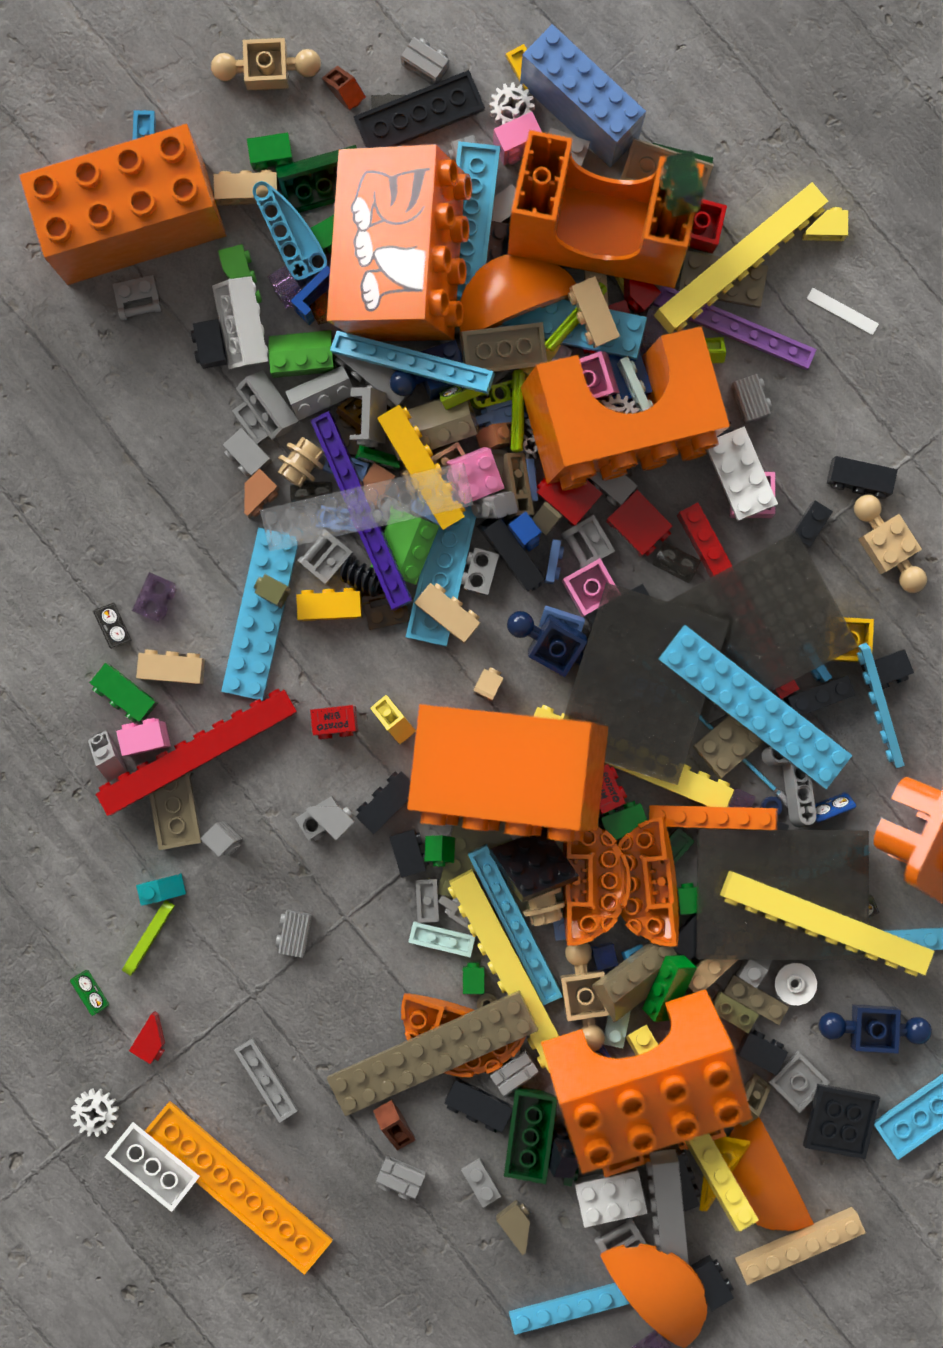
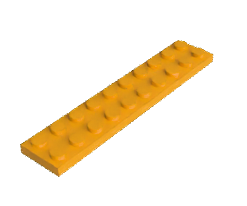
(240, 1189)

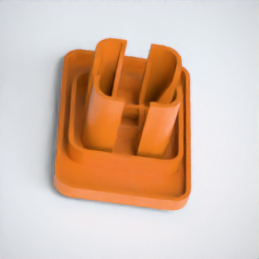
(920, 852)

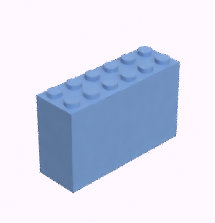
(581, 95)

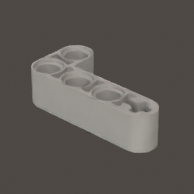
(793, 786)

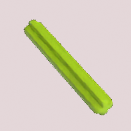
(566, 327)
(517, 419)

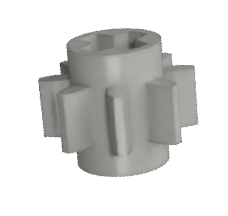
(528, 453)

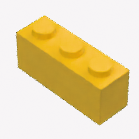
(329, 605)

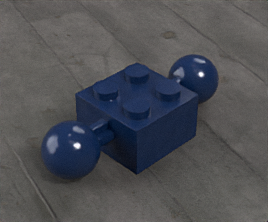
(405, 383)
(553, 645)
(875, 1028)

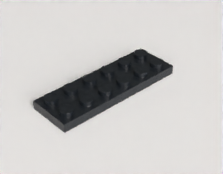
(420, 112)

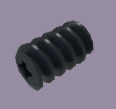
(360, 578)

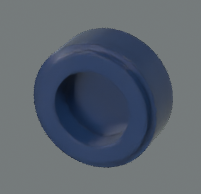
(772, 802)

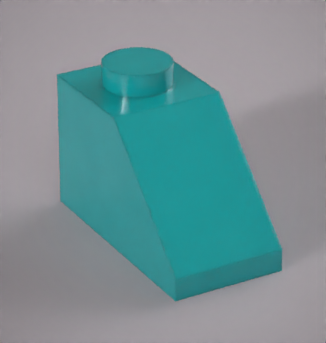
(161, 889)

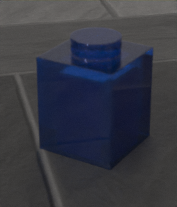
(604, 956)

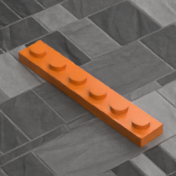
(716, 817)

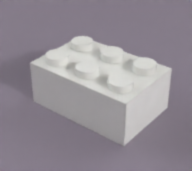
(610, 1197)

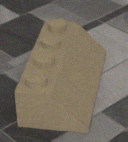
(442, 425)
(631, 980)

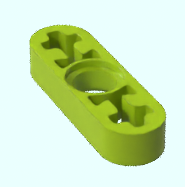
(487, 402)

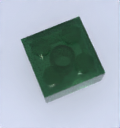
(682, 184)

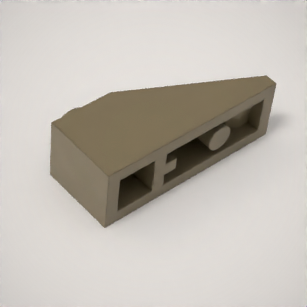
(516, 480)

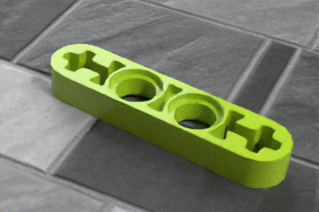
(148, 937)

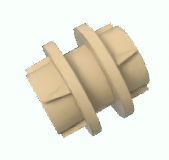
(300, 462)
(545, 908)

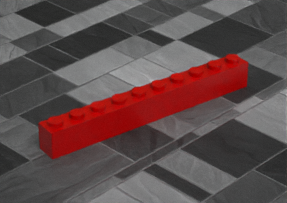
(714, 558)
(196, 752)

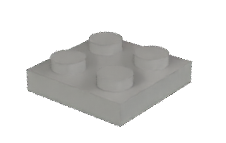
(797, 1081)

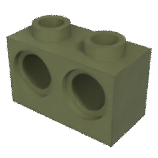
(272, 590)
(734, 1011)

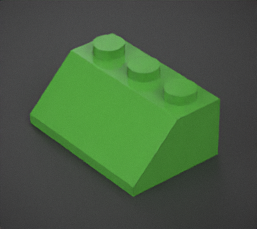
(301, 354)
(410, 545)

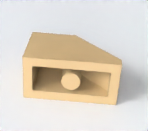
(488, 683)

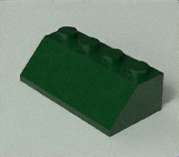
(310, 181)
(531, 1135)

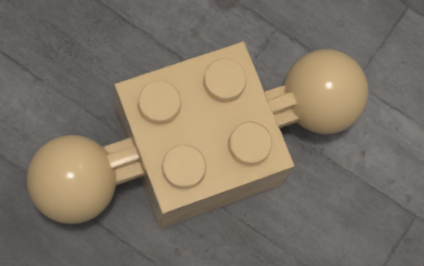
(265, 64)
(890, 544)
(580, 997)

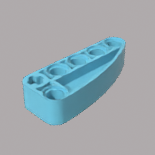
(297, 233)

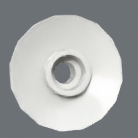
(806, 984)

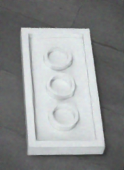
(741, 474)

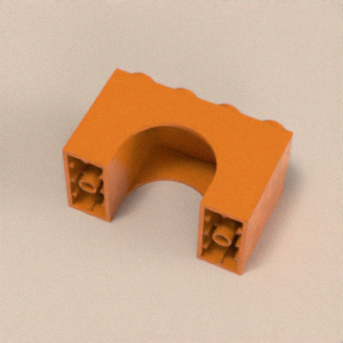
(592, 220)
(584, 437)
(649, 1099)

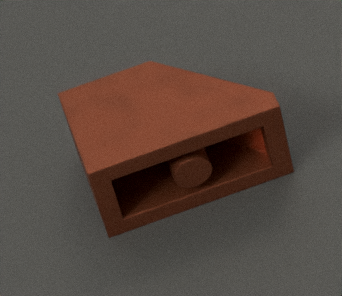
(344, 87)
(393, 1125)

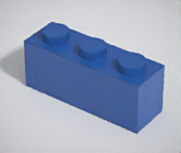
(525, 532)

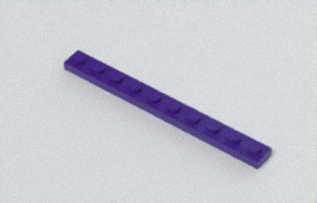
(373, 538)

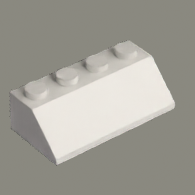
(240, 322)
(152, 1166)

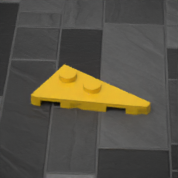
(731, 1151)

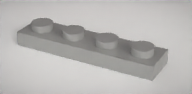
(266, 1080)

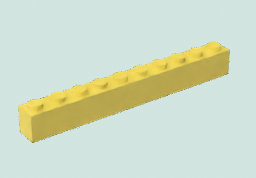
(740, 258)
(690, 785)
(827, 923)
(501, 954)
(707, 1156)

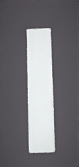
(842, 311)

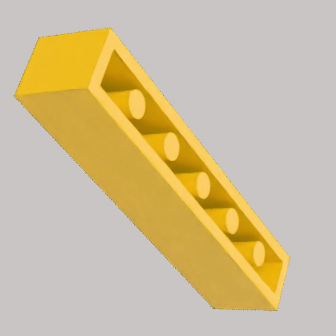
(413, 453)

